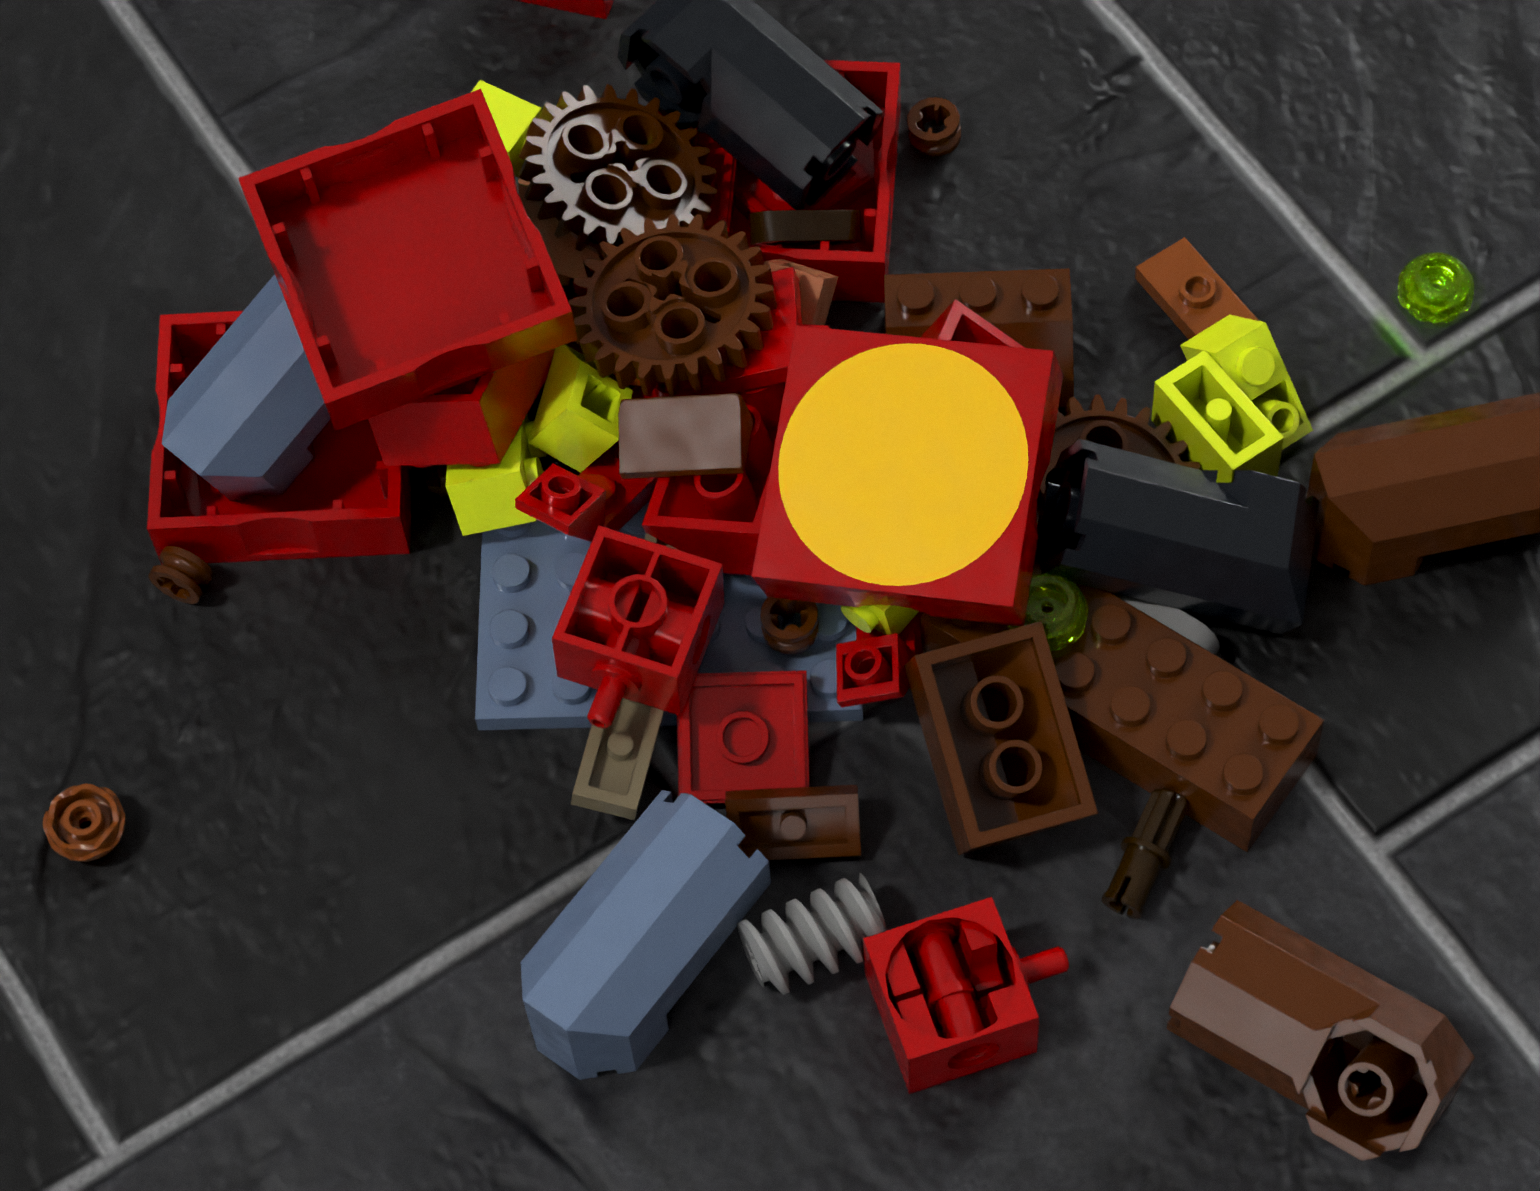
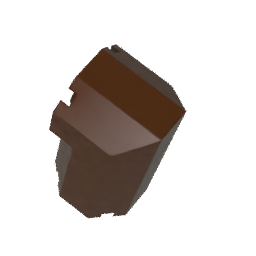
(1426, 487)
(1321, 1033)

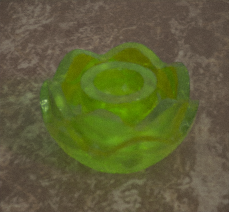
(1430, 302)
(1069, 607)

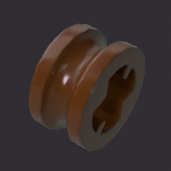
(934, 143)
(180, 574)
(792, 638)

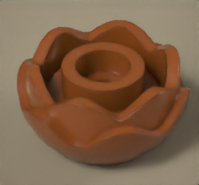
(76, 806)

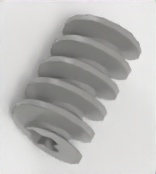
(812, 935)

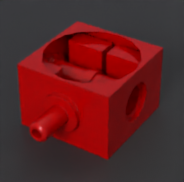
(637, 623)
(956, 993)

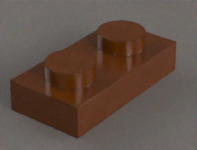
(797, 821)

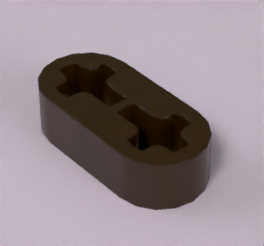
(804, 227)

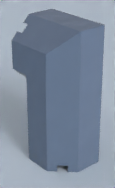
(249, 405)
(638, 936)

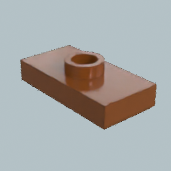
(1188, 289)

